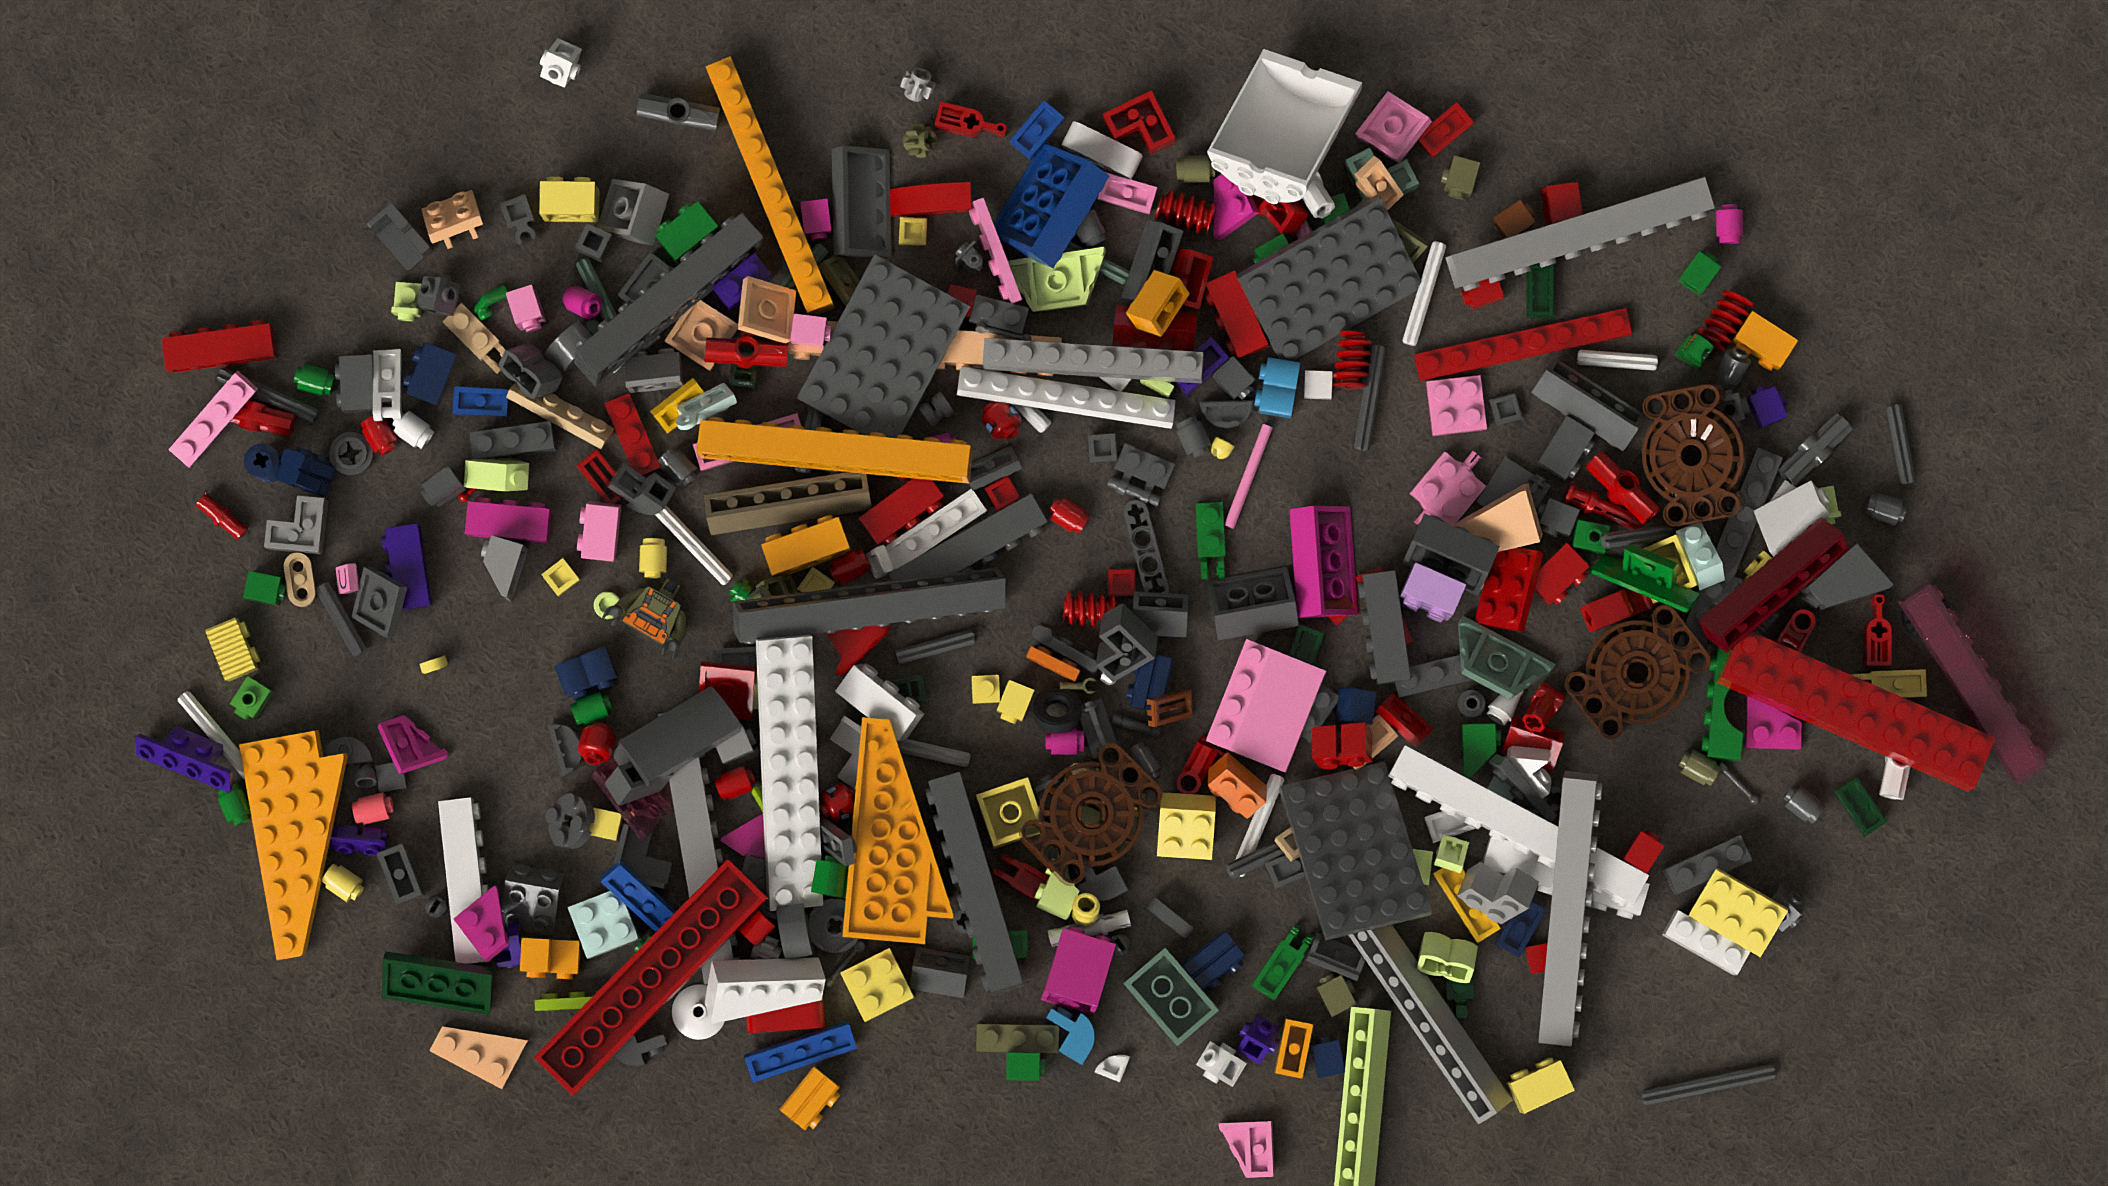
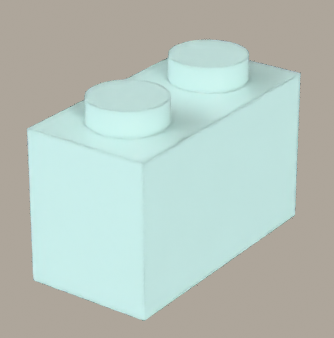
(1702, 555)

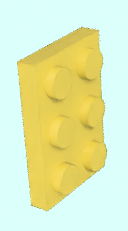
(1738, 912)

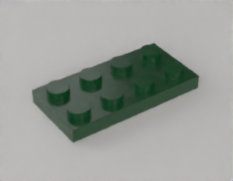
(437, 982)

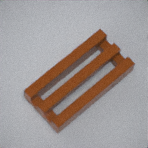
(1156, 709)

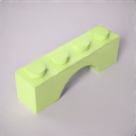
(1056, 896)

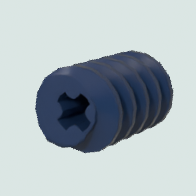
(254, 461)

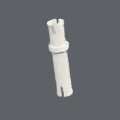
(1102, 926)

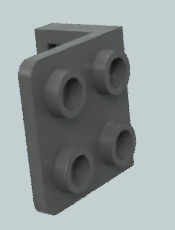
(532, 898)

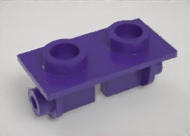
(346, 840)

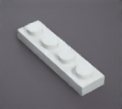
(935, 529)

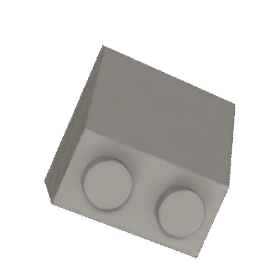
(633, 211)
(654, 371)
(505, 563)

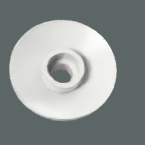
(683, 1014)

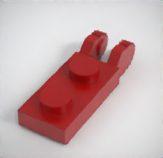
(1025, 881)

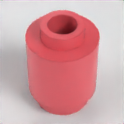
(372, 808)

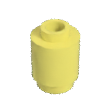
(653, 557)
(343, 883)
(1085, 902)

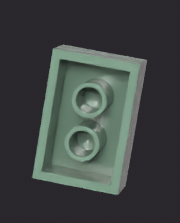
(1171, 997)

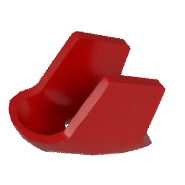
(856, 644)

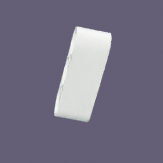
(1101, 150)

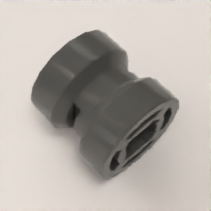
(935, 409)

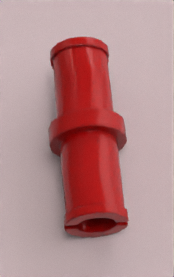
(221, 516)

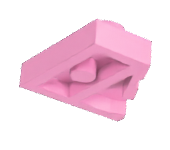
(1251, 1146)

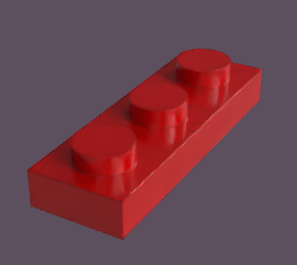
(632, 435)

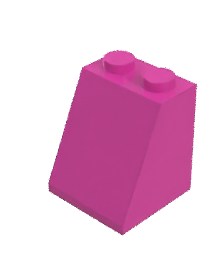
(1078, 971)

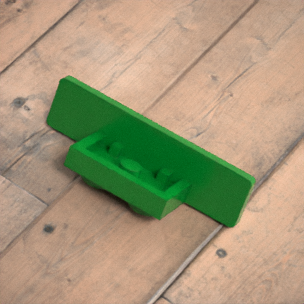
(1647, 575)

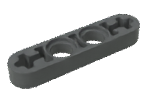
(1149, 550)

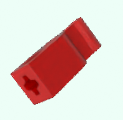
(952, 119)
(1615, 609)
(1877, 651)

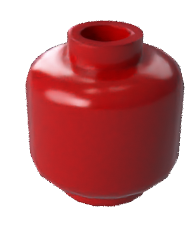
(596, 743)

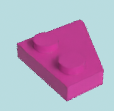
(1231, 207)
(1770, 727)
(409, 745)
(748, 838)
(484, 924)

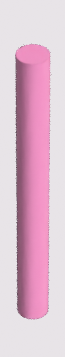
(1248, 476)

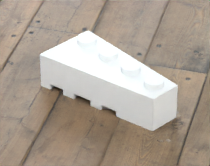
(761, 986)

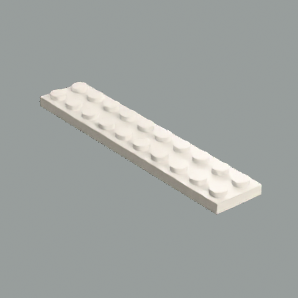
(789, 769)

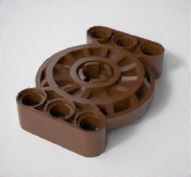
(1718, 448)
(1621, 694)
(1109, 795)

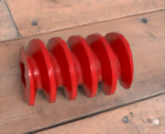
(1185, 211)
(1725, 318)
(1352, 360)
(1087, 608)

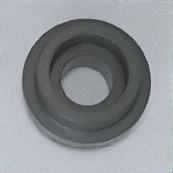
(1462, 703)

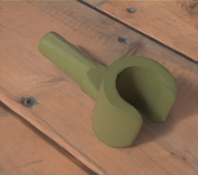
(1079, 686)

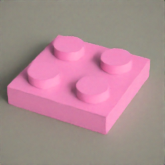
(1393, 127)
(1456, 405)

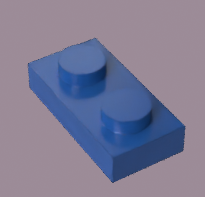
(1037, 130)
(480, 402)

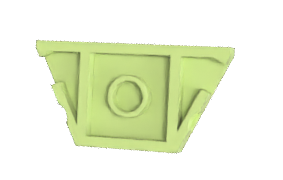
(1058, 287)

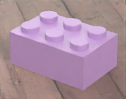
(1431, 592)

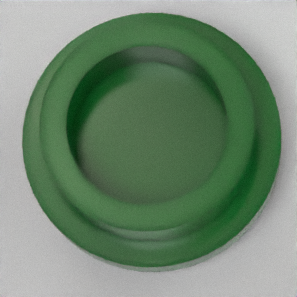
(740, 590)

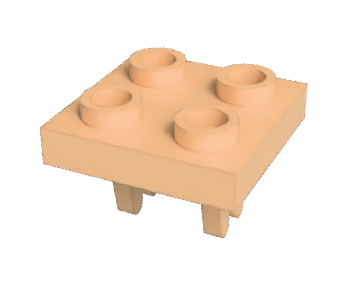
(452, 217)

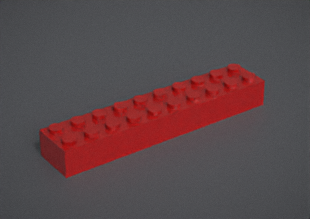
(1857, 710)
(651, 977)

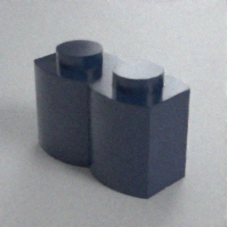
(587, 672)

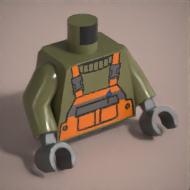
(653, 615)

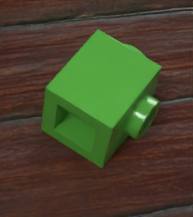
(251, 699)

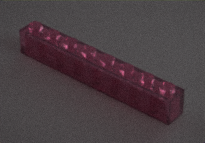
(1972, 682)

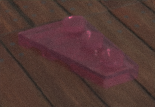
(640, 814)

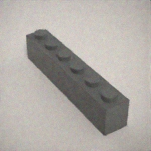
(978, 542)

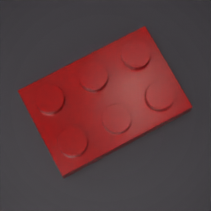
(1509, 589)

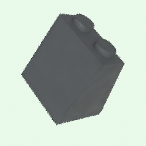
(1845, 581)

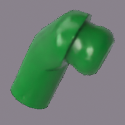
(483, 306)

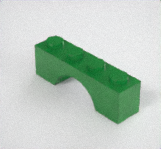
(1722, 739)

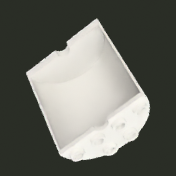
(1281, 127)

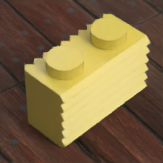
(232, 649)

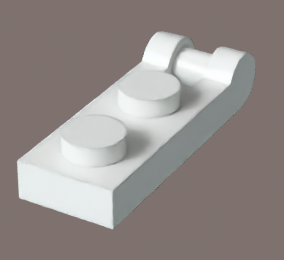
(387, 384)

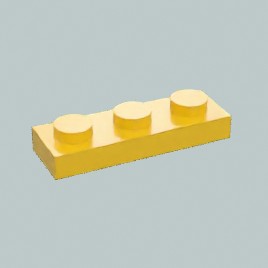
(1476, 922)

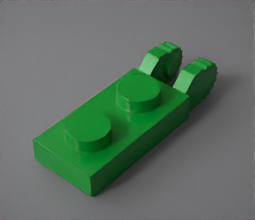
(1210, 536)
(1281, 965)

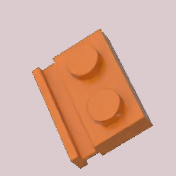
(1044, 658)

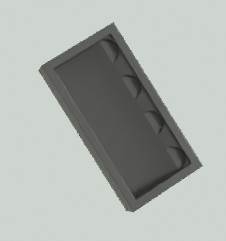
(861, 202)
(680, 736)

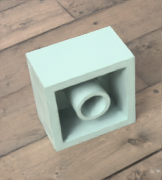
(603, 924)

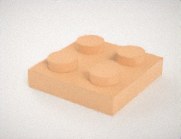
(766, 309)
(694, 326)

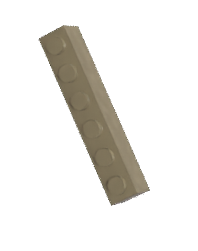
(787, 502)

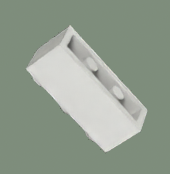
(880, 699)
(1705, 942)

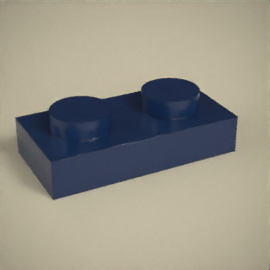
(1520, 929)

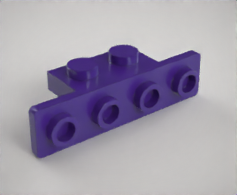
(187, 755)

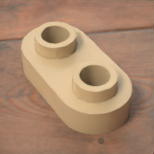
(299, 580)

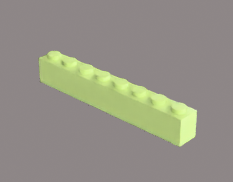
(1362, 1097)

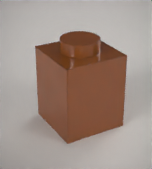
(1514, 220)

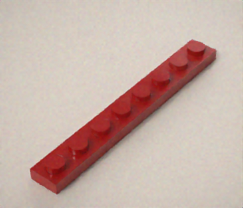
(1522, 344)

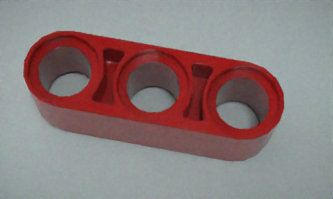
(792, 1018)

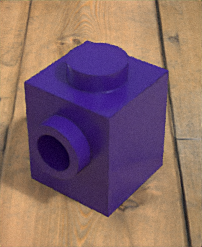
(1767, 405)

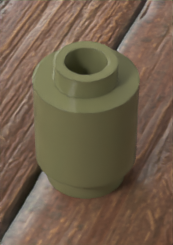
(1194, 169)
(1699, 767)

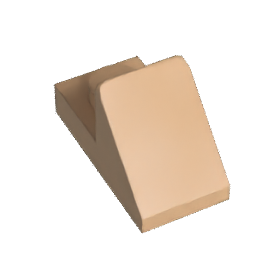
(1376, 180)

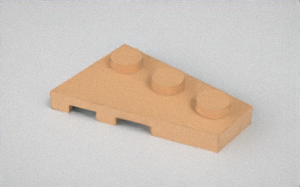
(480, 1053)

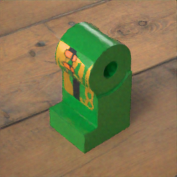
(1694, 350)

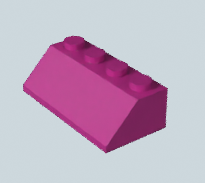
(1322, 559)

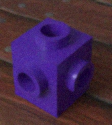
(1258, 1039)

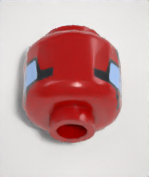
(1001, 420)
(837, 803)

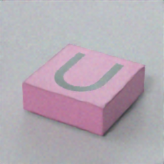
(347, 578)

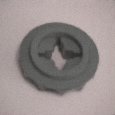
(340, 447)

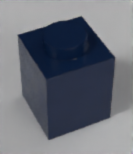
(1355, 706)
(1327, 1057)

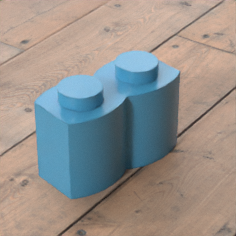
(1278, 387)

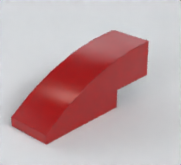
(931, 199)
(1284, 215)

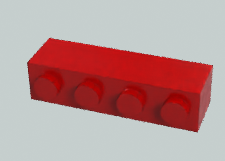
(219, 347)

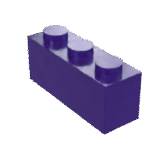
(408, 564)

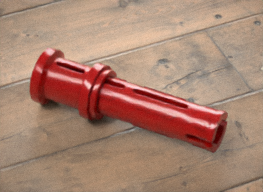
(1592, 504)

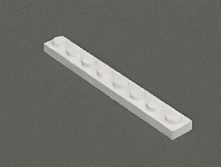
(1066, 397)

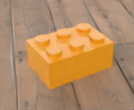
(805, 546)

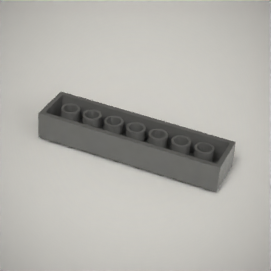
(667, 299)
(976, 885)

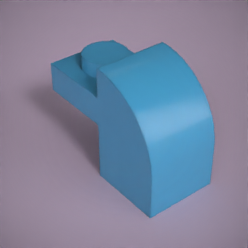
(1080, 1036)

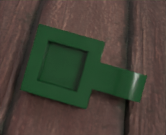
(1459, 993)

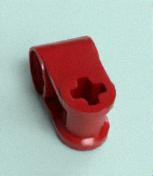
(1794, 636)

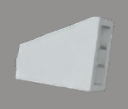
(1791, 515)

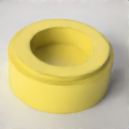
(434, 664)

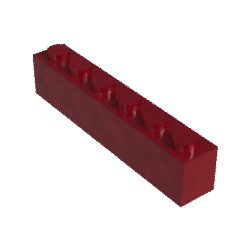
(1773, 584)

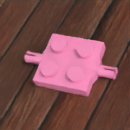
(1448, 488)

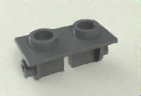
(969, 258)
(1096, 726)

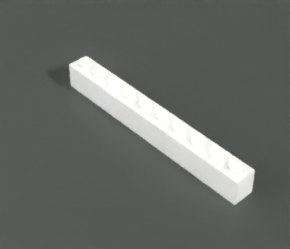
(1508, 822)

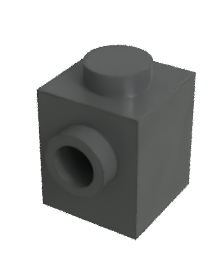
(1556, 518)

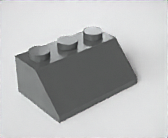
(1452, 552)
(1252, 603)

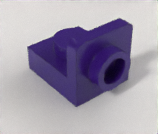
(511, 954)

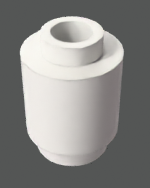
(413, 430)

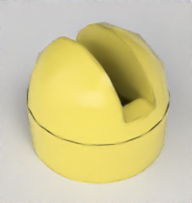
(1221, 448)

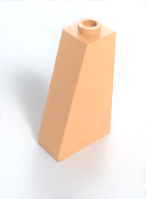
(1506, 521)

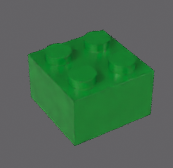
(686, 231)

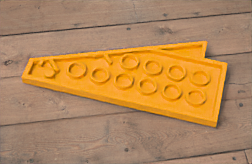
(293, 814)
(894, 869)

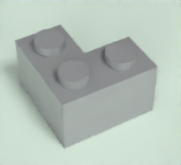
(1496, 894)

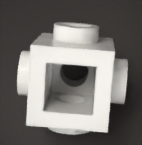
(561, 63)
(1216, 1061)

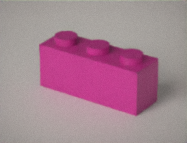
(508, 520)

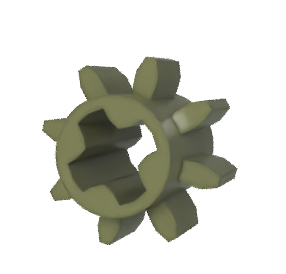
(919, 140)

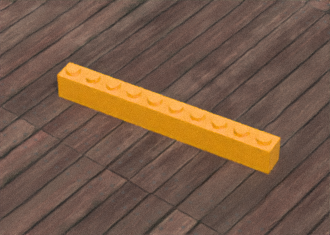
(770, 187)
(835, 451)

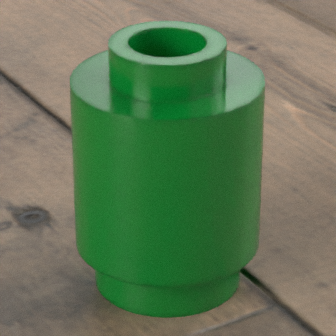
(314, 379)
(591, 708)
(234, 805)

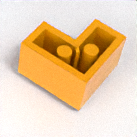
(550, 956)

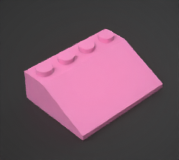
(1266, 705)

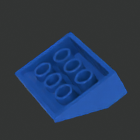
(1049, 204)

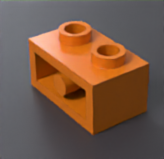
(1237, 786)

